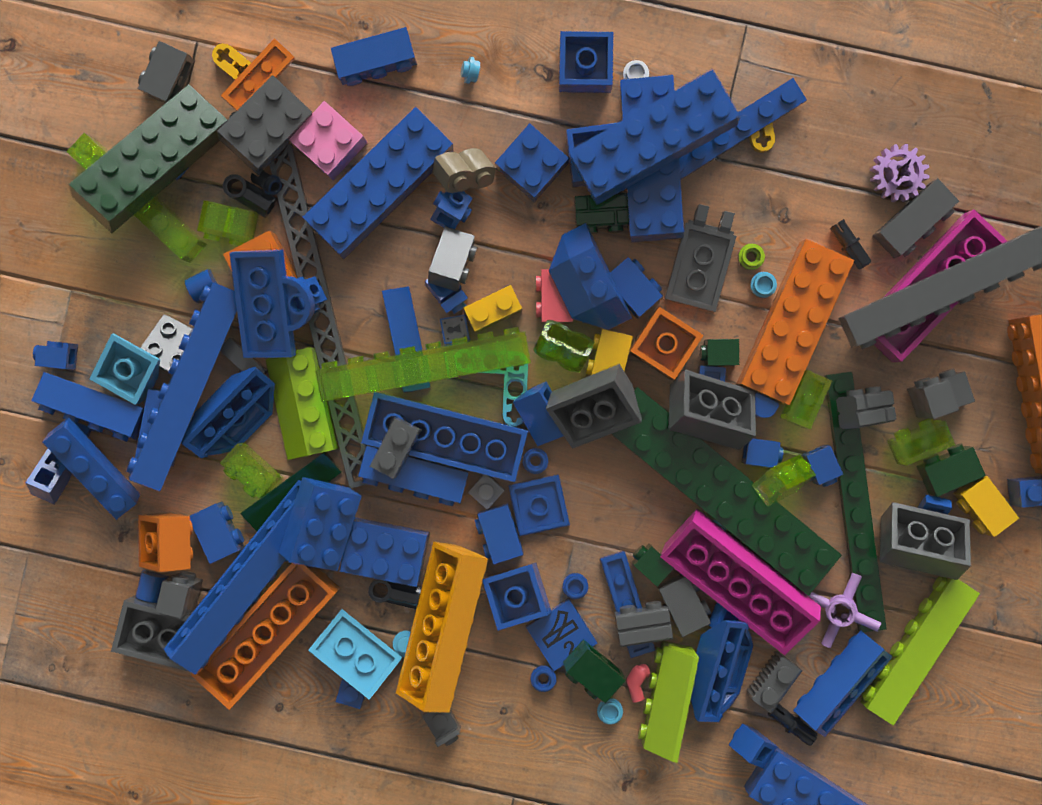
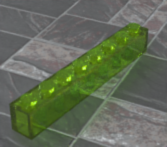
(422, 365)

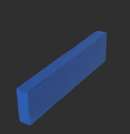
(623, 591)

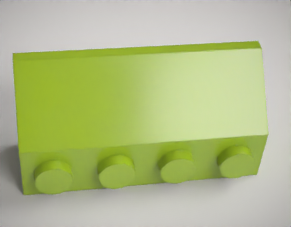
(302, 416)
(669, 700)

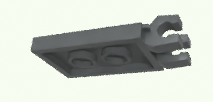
(702, 261)

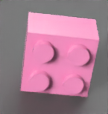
(328, 140)

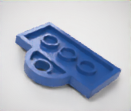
(267, 303)

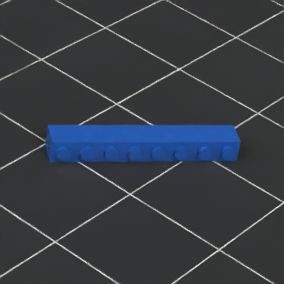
(184, 388)
(233, 592)

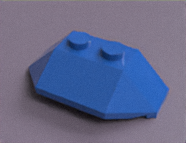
(586, 281)
(231, 413)
(720, 669)

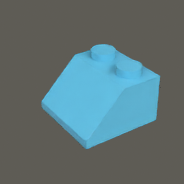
(126, 370)

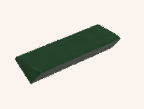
(321, 469)

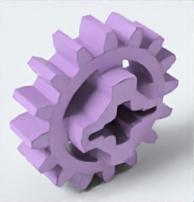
(909, 177)

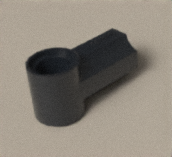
(250, 196)
(397, 594)

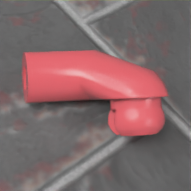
(634, 681)

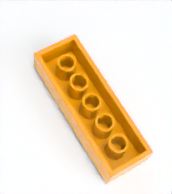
(441, 627)

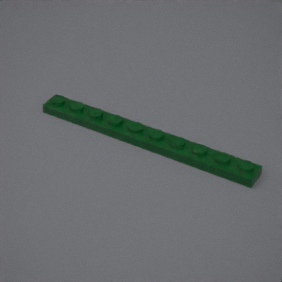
(856, 506)

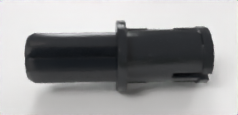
(851, 244)
(793, 725)

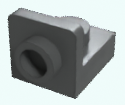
(443, 726)

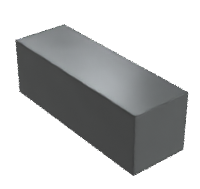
(234, 353)

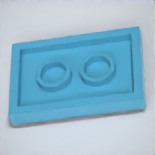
(355, 654)

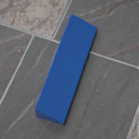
(403, 325)

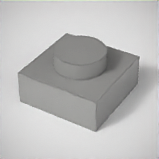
(486, 491)

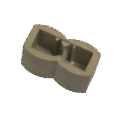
(464, 170)

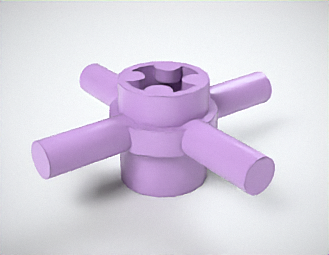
(845, 619)

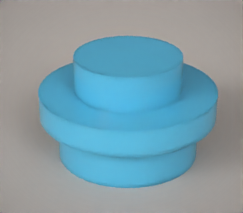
(470, 70)
(763, 284)
(400, 642)
(610, 712)

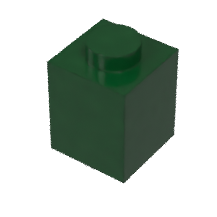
(720, 352)
(650, 564)

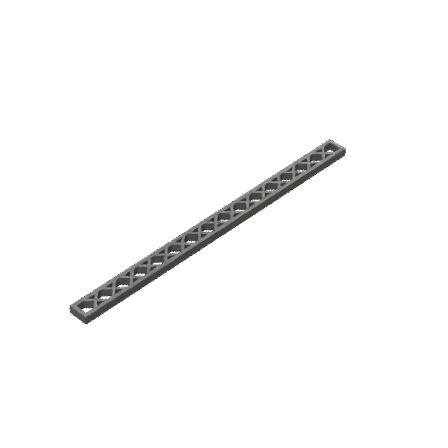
(320, 276)

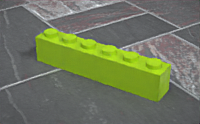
(919, 648)

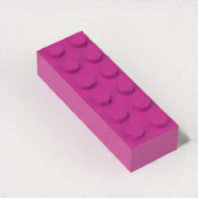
(963, 240)
(741, 582)

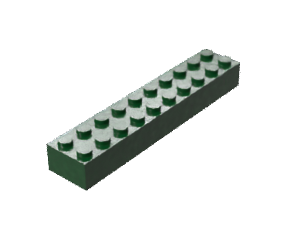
(728, 497)

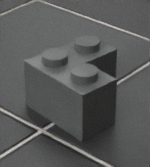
(941, 395)

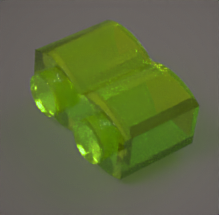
(227, 222)
(564, 346)

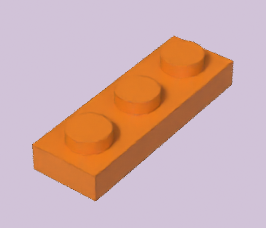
(269, 62)

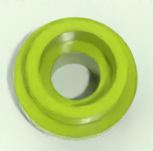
(757, 251)

